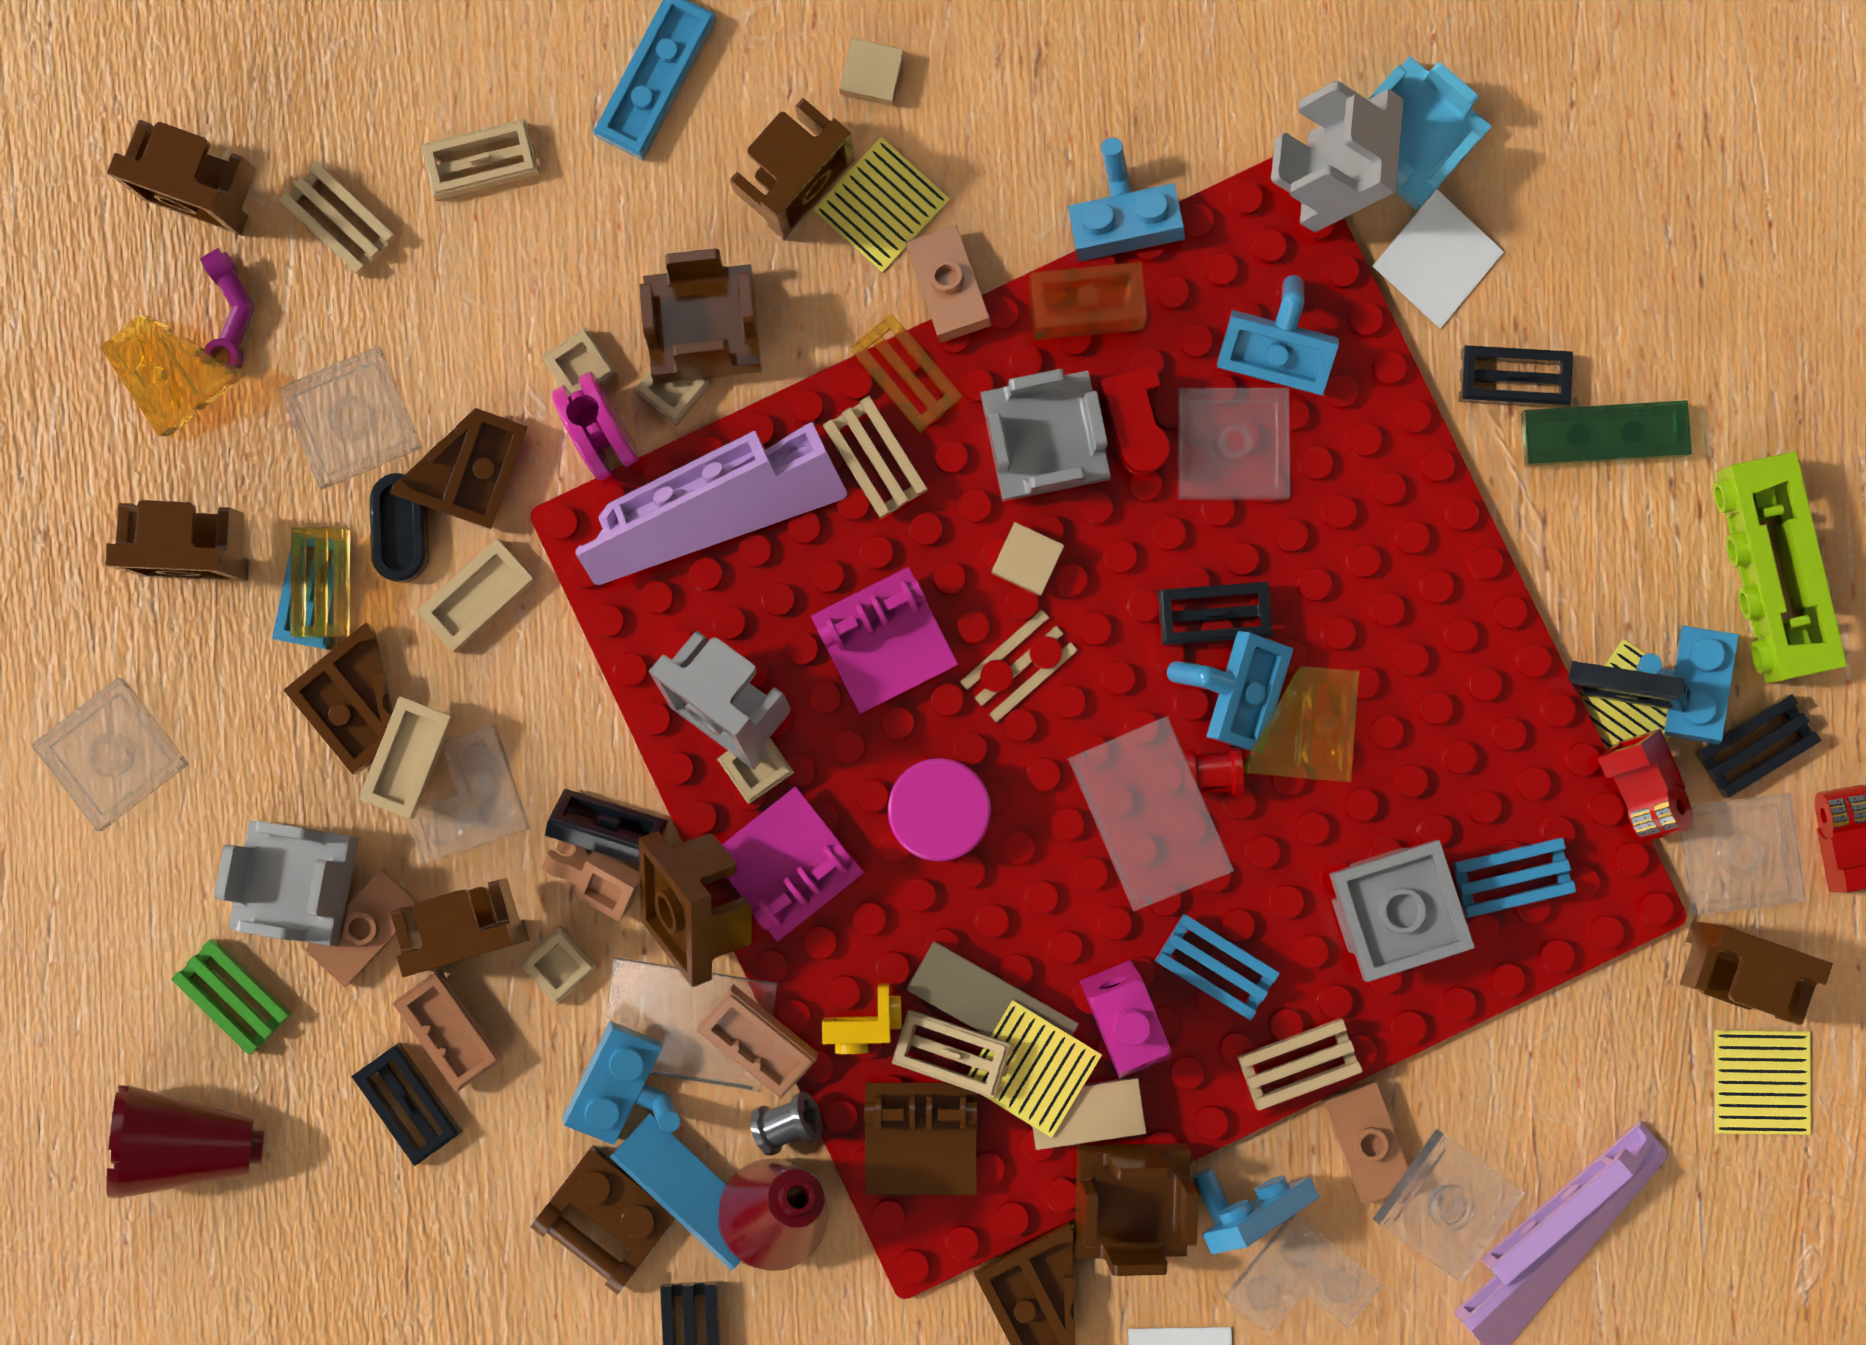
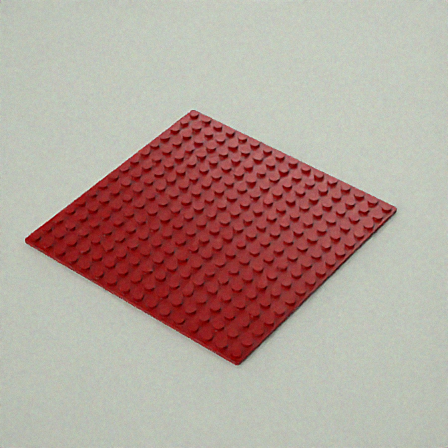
(1368, 569)

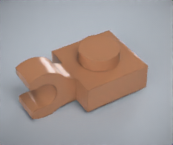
(598, 878)

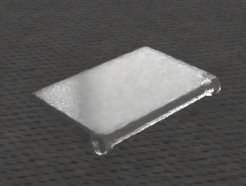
(1150, 814)
(666, 1007)

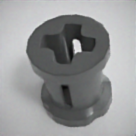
(786, 1123)

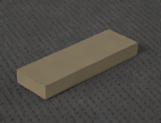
(974, 993)

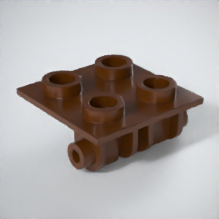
(920, 1139)

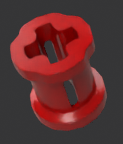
(1218, 771)

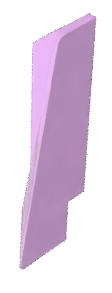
(712, 502)
(1557, 1237)

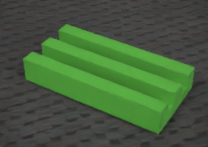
(197, 965)

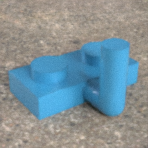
(1126, 218)
(1279, 348)
(1707, 665)
(1246, 689)
(616, 1083)
(1247, 1221)

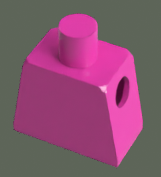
(1126, 1019)

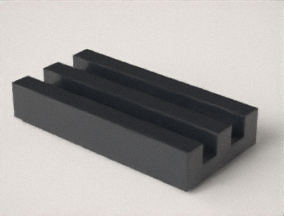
(1469, 375)
(1168, 617)
(1630, 686)
(1797, 722)
(601, 825)
(424, 1091)
(689, 1291)

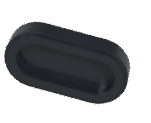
(397, 533)

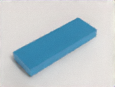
(655, 76)
(676, 1182)

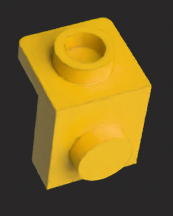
(854, 1033)

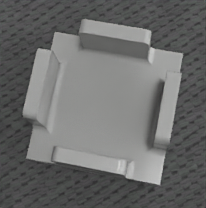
(1347, 158)
(1046, 433)
(713, 692)
(288, 882)
(1400, 910)

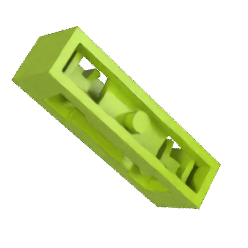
(1757, 493)

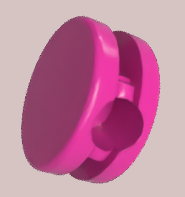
(594, 425)
(939, 809)

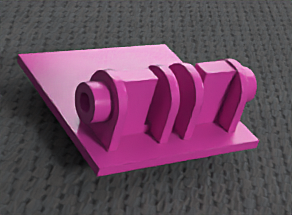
(884, 640)
(788, 864)

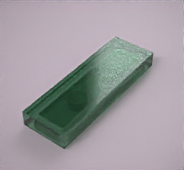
(1606, 433)

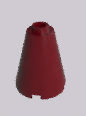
(175, 1143)
(772, 1214)

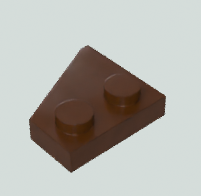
(466, 469)
(347, 698)
(1034, 1290)

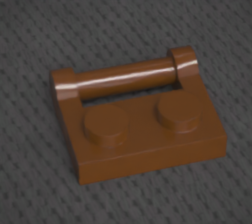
(614, 1203)

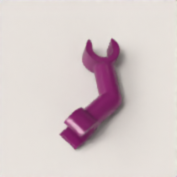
(225, 275)

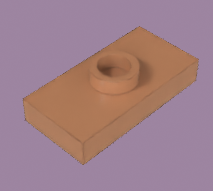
(948, 284)
(365, 928)
(448, 1030)
(757, 1041)
(1367, 1141)

